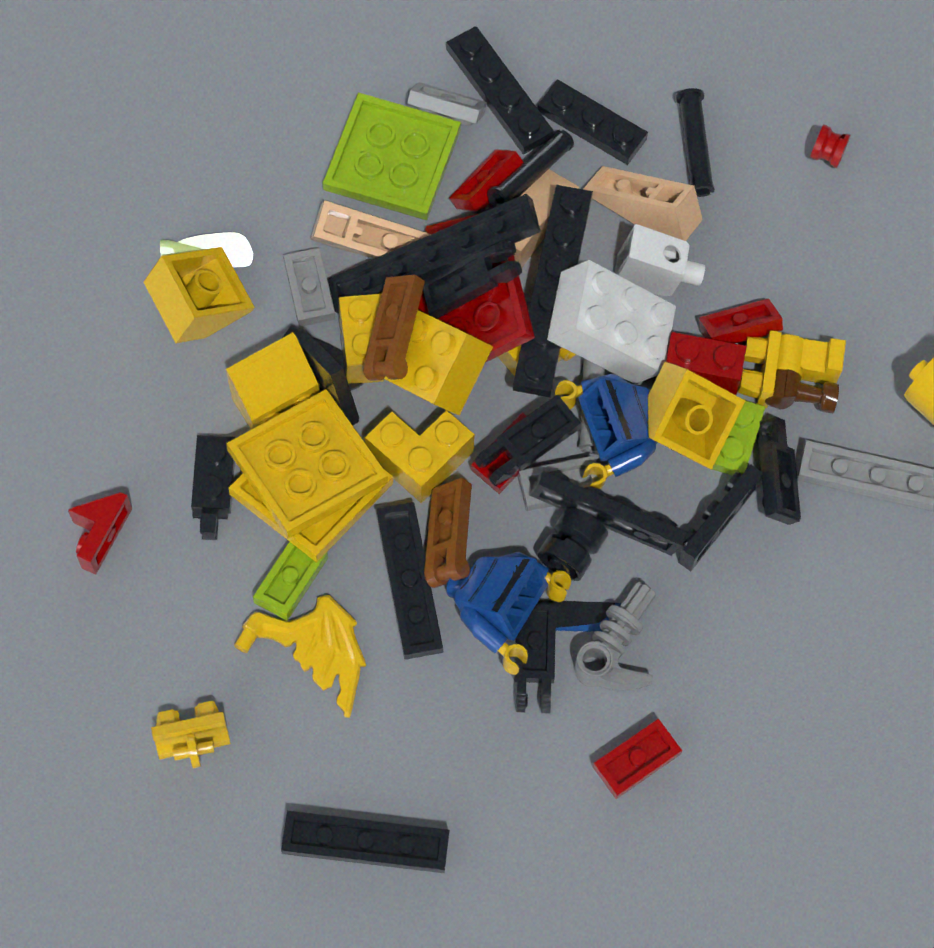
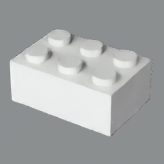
(611, 322)

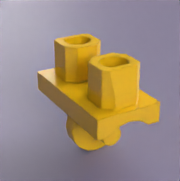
(190, 736)

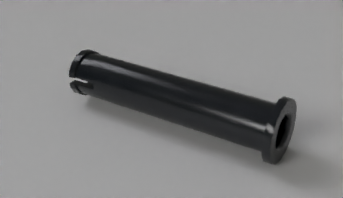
(696, 140)
(531, 169)

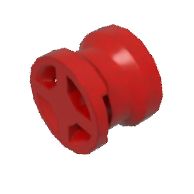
(830, 146)

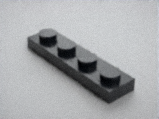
(500, 90)
(618, 517)
(409, 588)
(365, 841)

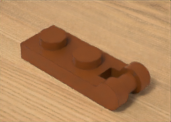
(393, 328)
(448, 533)

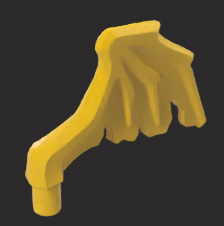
(322, 641)

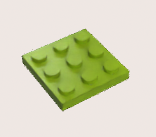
(392, 156)

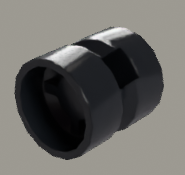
(575, 540)

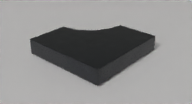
(329, 375)

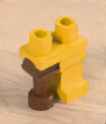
(785, 363)

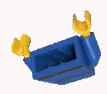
(616, 420)
(501, 597)

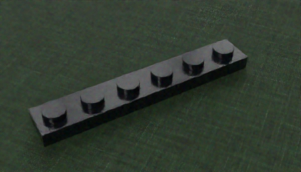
(440, 250)
(560, 252)

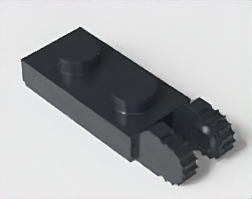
(470, 278)
(530, 439)
(538, 639)

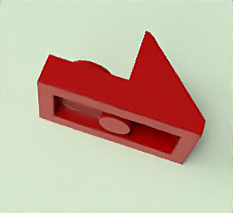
(104, 521)

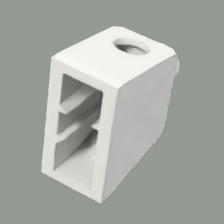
(657, 261)

